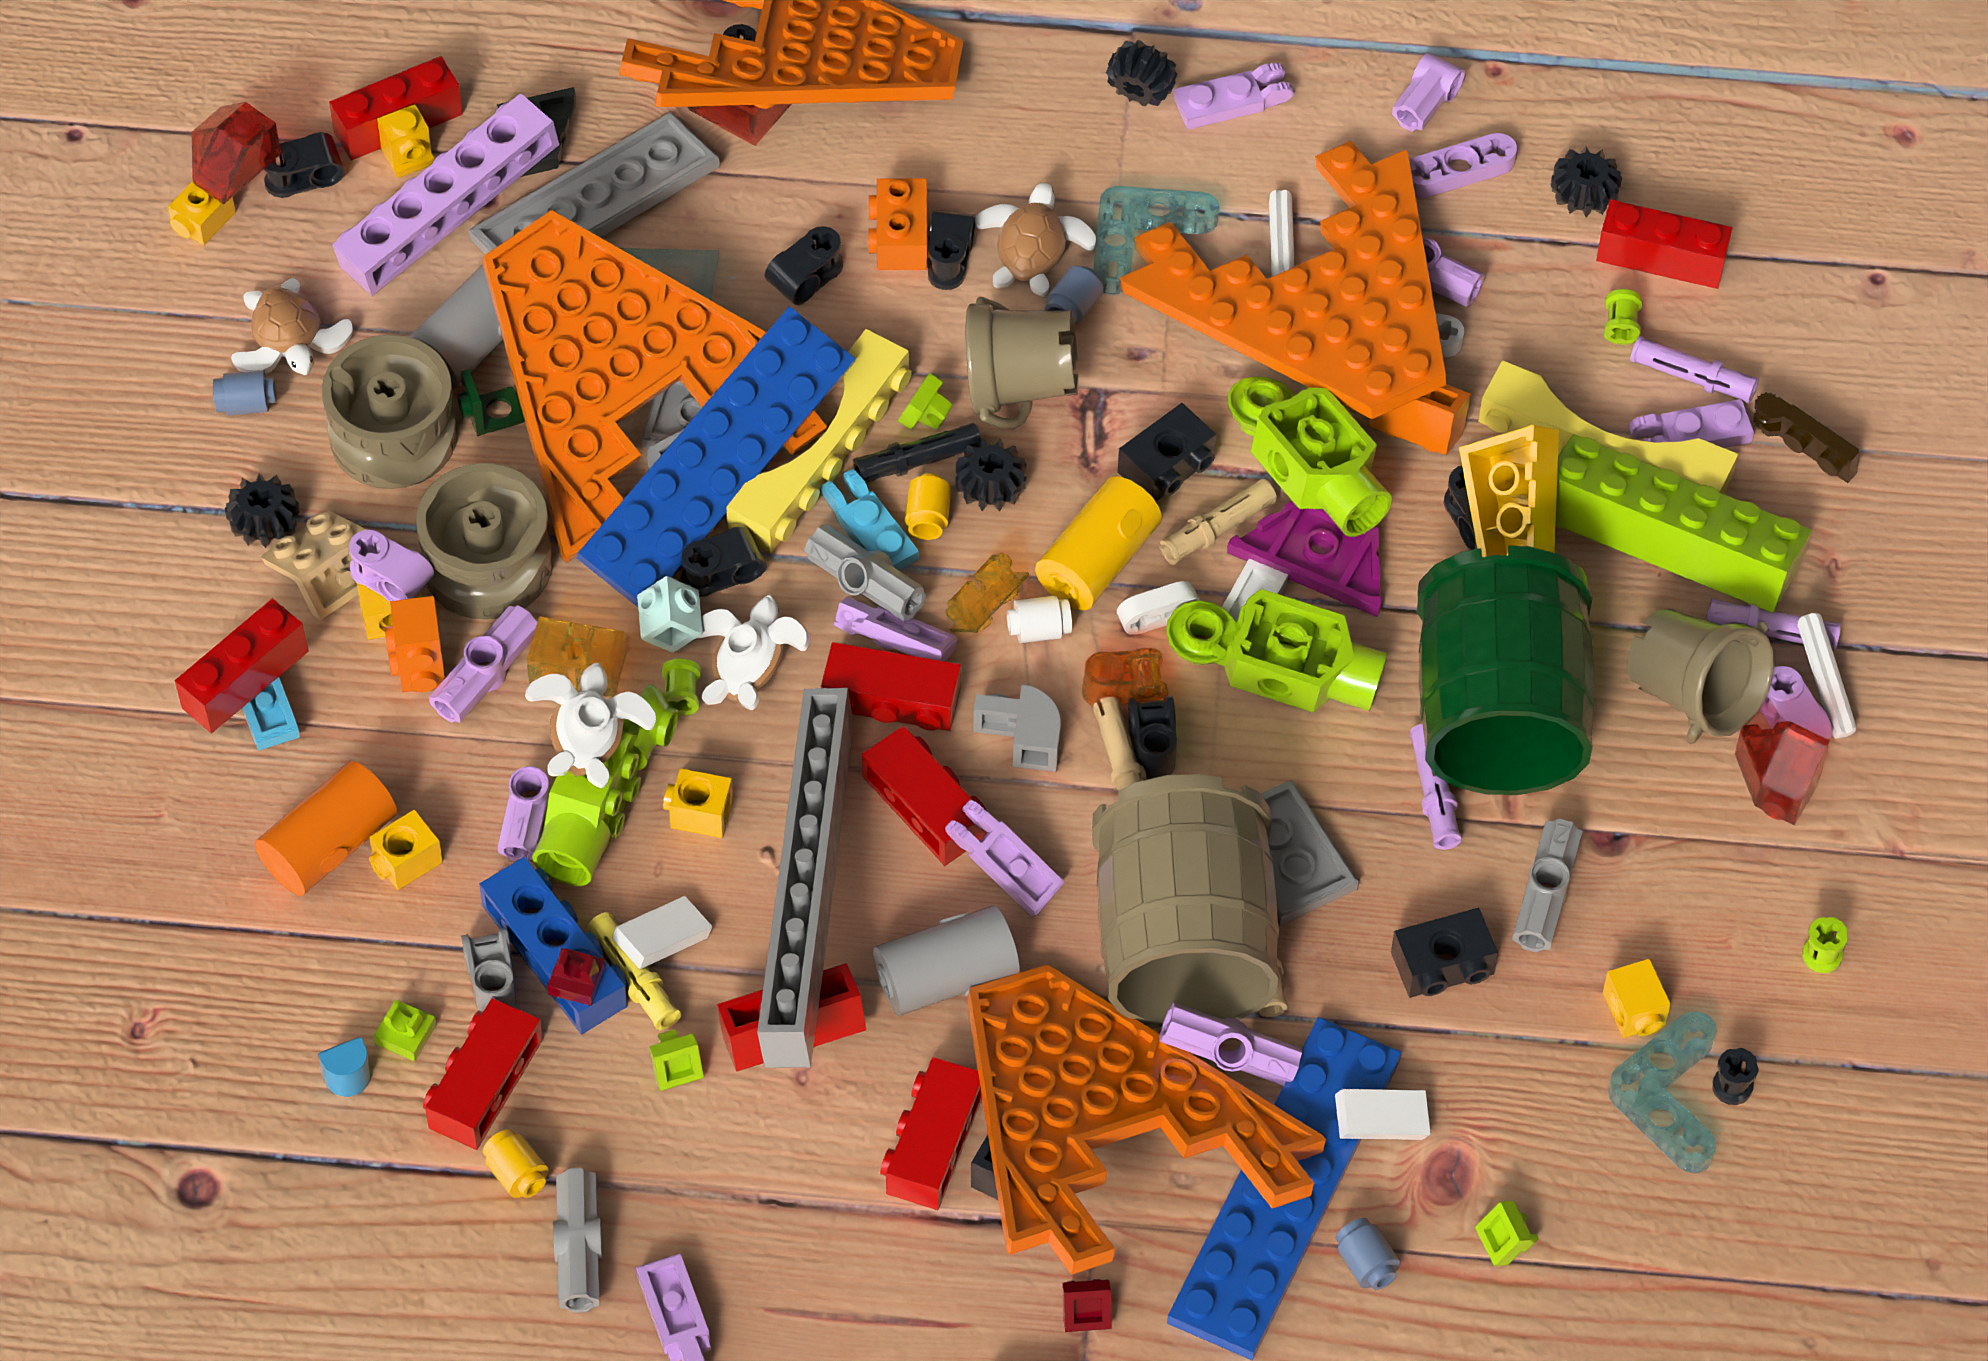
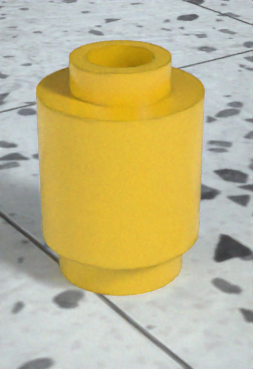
(927, 506)
(515, 1164)

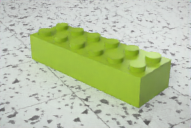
(1677, 523)

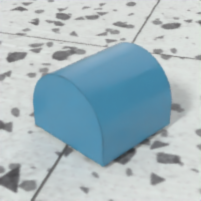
(346, 1068)

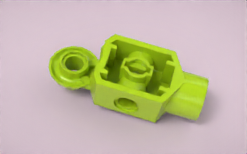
(1312, 451)
(1280, 650)
(585, 816)

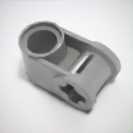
(490, 966)

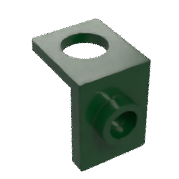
(476, 405)

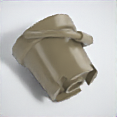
(1018, 358)
(1704, 670)

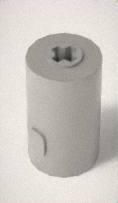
(463, 327)
(946, 959)

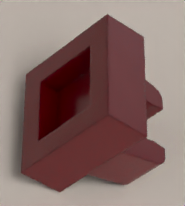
(576, 976)
(1087, 1305)

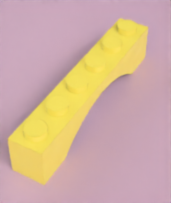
(1523, 399)
(777, 498)

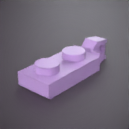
(893, 633)
(674, 1309)

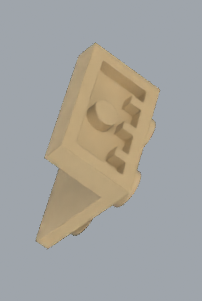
(318, 562)

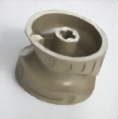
(389, 411)
(484, 540)

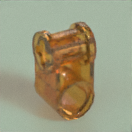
(1126, 676)

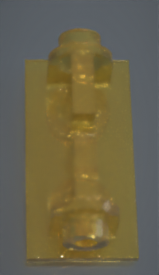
(974, 608)

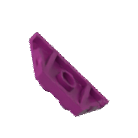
(1316, 555)

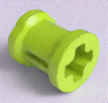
(1622, 316)
(681, 685)
(1821, 940)

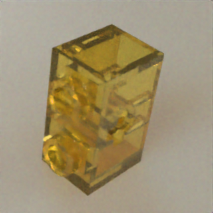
(572, 647)

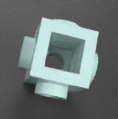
(669, 614)

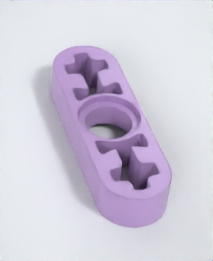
(1470, 151)

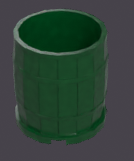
(1506, 670)

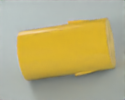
(1099, 542)

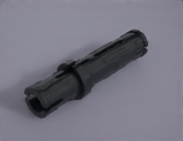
(900, 458)

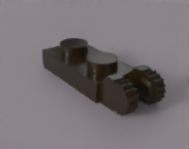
(1806, 435)

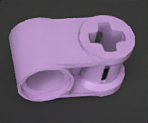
(391, 569)
(1794, 703)

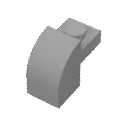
(1030, 720)

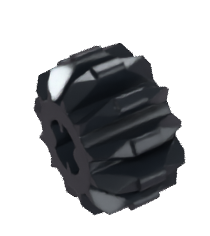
(1141, 73)
(1585, 181)
(990, 474)
(262, 510)

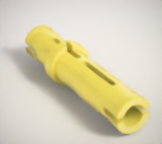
(643, 985)

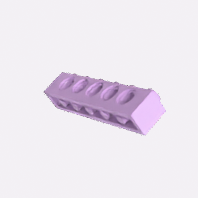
(437, 214)

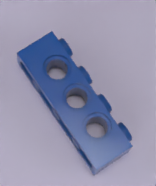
(523, 887)

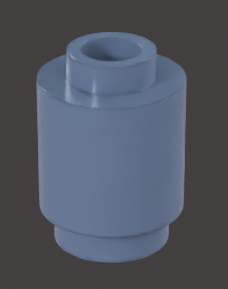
(1076, 292)
(244, 393)
(1367, 1254)

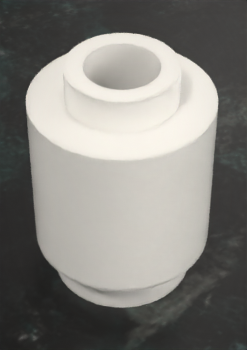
(1039, 619)

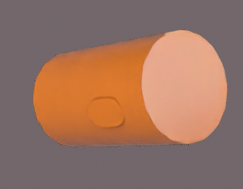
(326, 828)

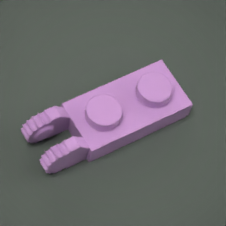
(1232, 96)
(1720, 424)
(1006, 859)

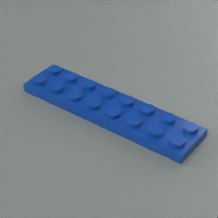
(716, 455)
(1257, 1248)

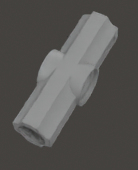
(865, 572)
(1540, 904)
(577, 1240)

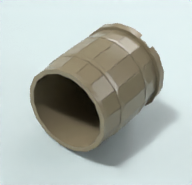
(1186, 898)

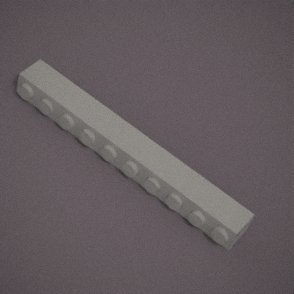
(806, 879)

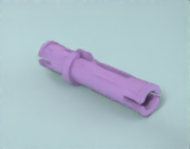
(1694, 369)
(1780, 625)
(1441, 818)

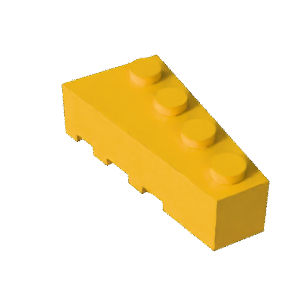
(1513, 489)

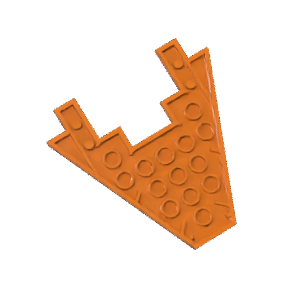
(807, 56)
(1337, 322)
(591, 345)
(1078, 1075)

